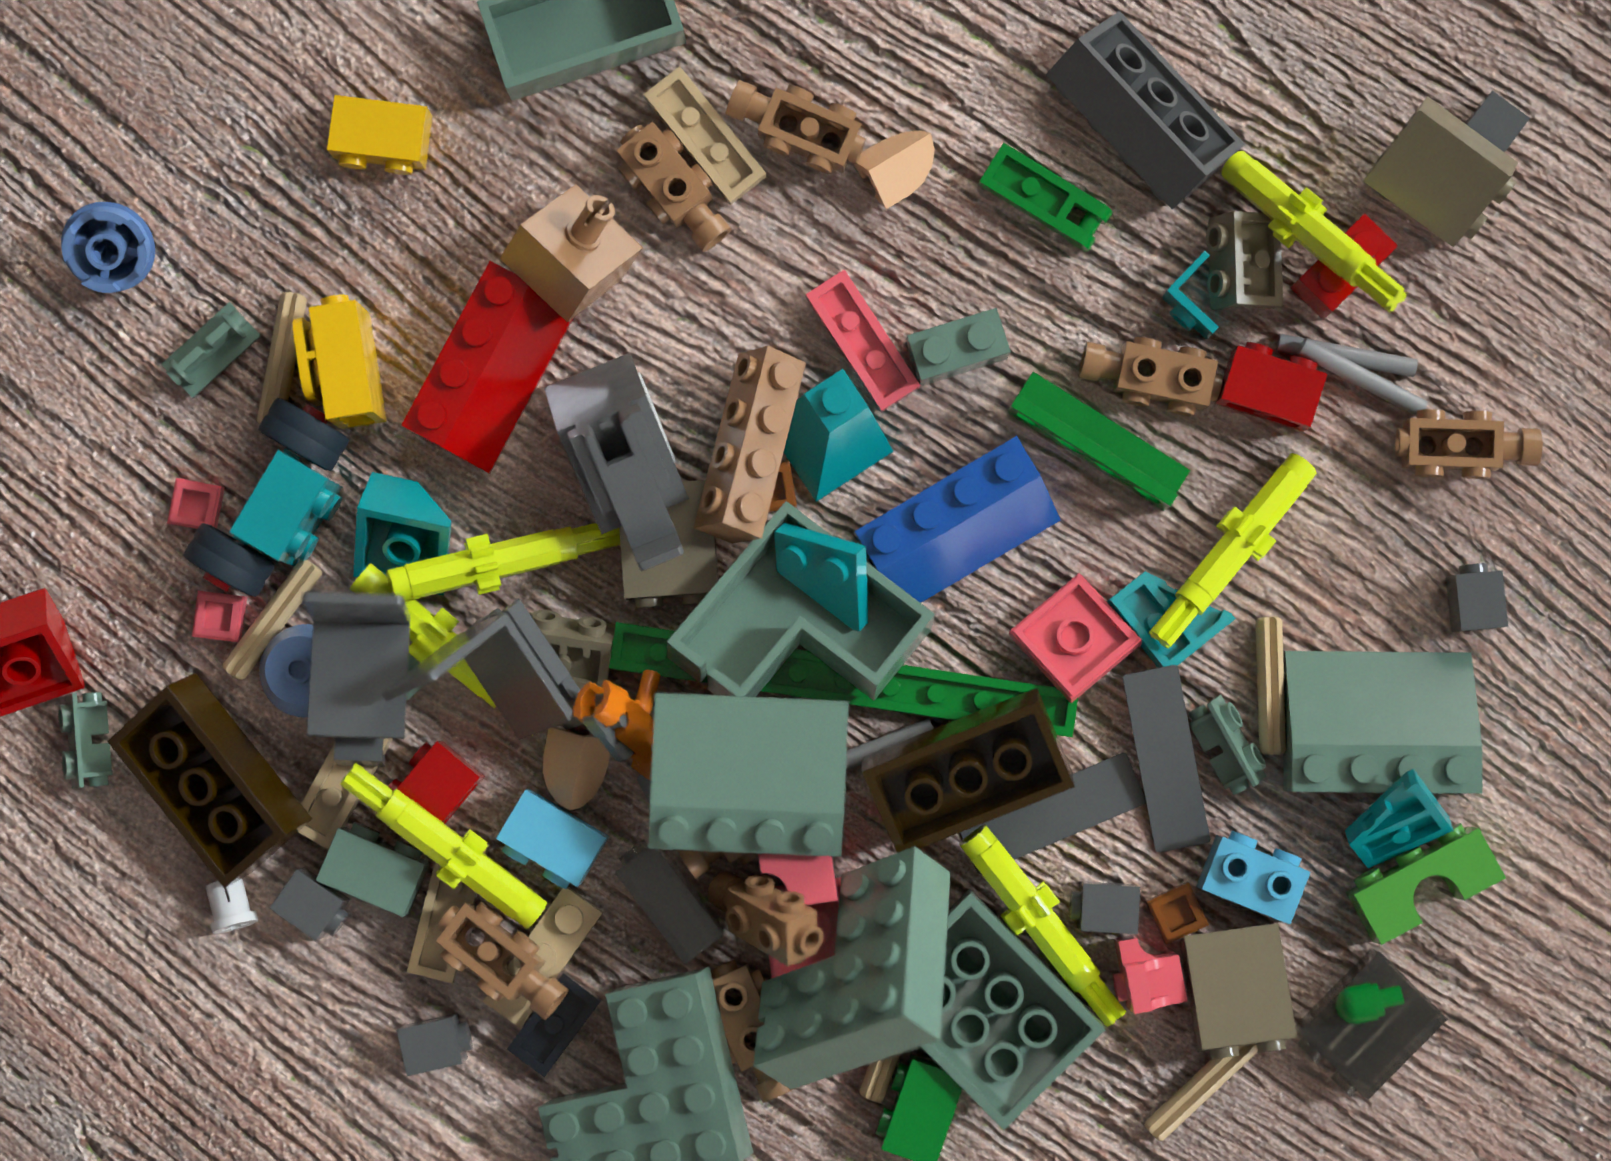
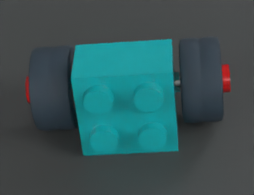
(282, 508)

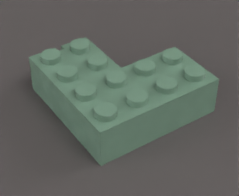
(565, 40)
(760, 618)
(876, 990)
(677, 1087)

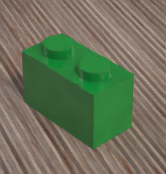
(920, 1110)

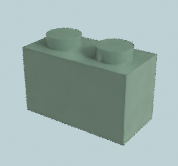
(957, 347)
(373, 869)

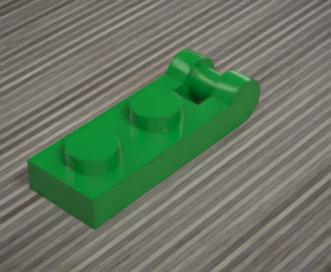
(1044, 196)

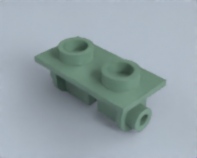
(210, 350)
(83, 757)
(1239, 757)

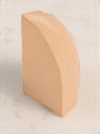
(897, 165)
(573, 766)

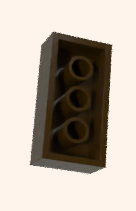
(967, 772)
(209, 779)

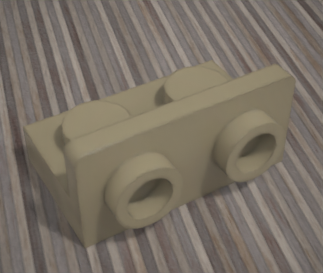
(1243, 262)
(580, 644)

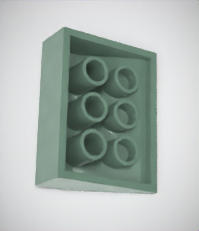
(1376, 715)
(748, 774)
(1004, 1015)

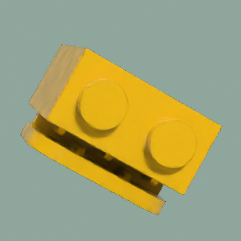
(340, 362)

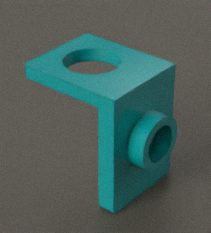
(1184, 310)

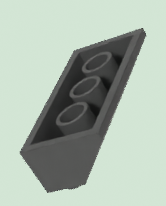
(1144, 109)

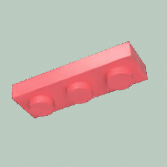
(862, 340)

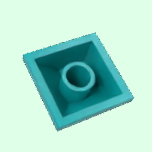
(833, 436)
(398, 525)

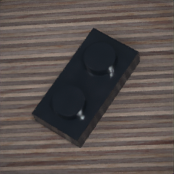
(544, 1041)

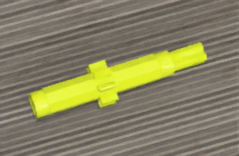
(1302, 220)
(1243, 537)
(486, 563)
(427, 630)
(458, 856)
(1032, 911)

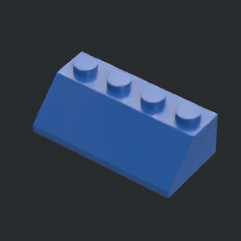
(960, 522)

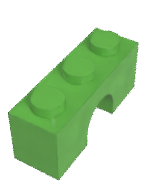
(1386, 898)

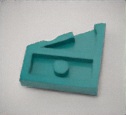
(826, 570)
(1146, 601)
(1398, 821)

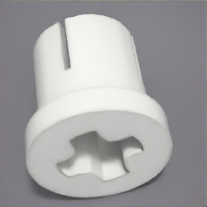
(232, 914)

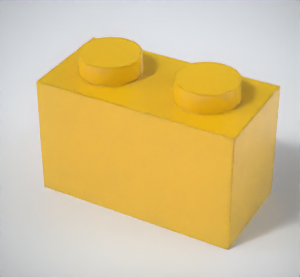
(379, 134)

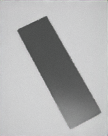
(1166, 758)
(1098, 796)

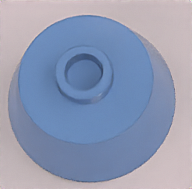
(107, 247)
(287, 669)

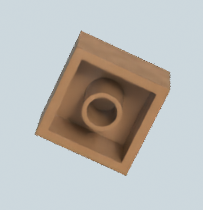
(571, 251)

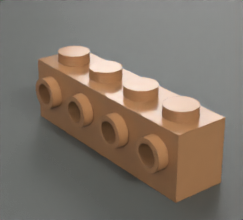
(749, 445)

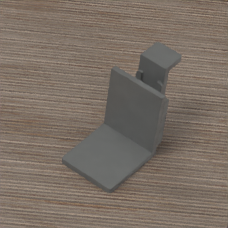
(620, 456)
(356, 656)
(512, 666)

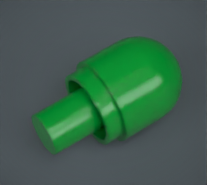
(1366, 1002)

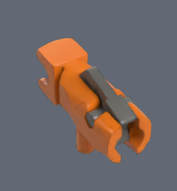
(619, 721)

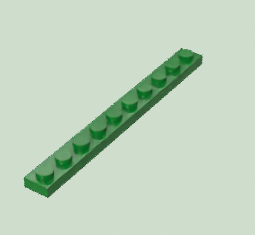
(804, 675)

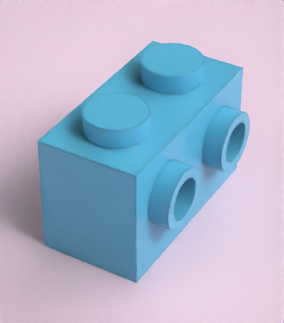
(552, 839)
(1254, 878)

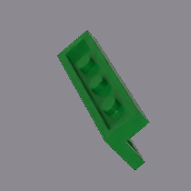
(1099, 441)

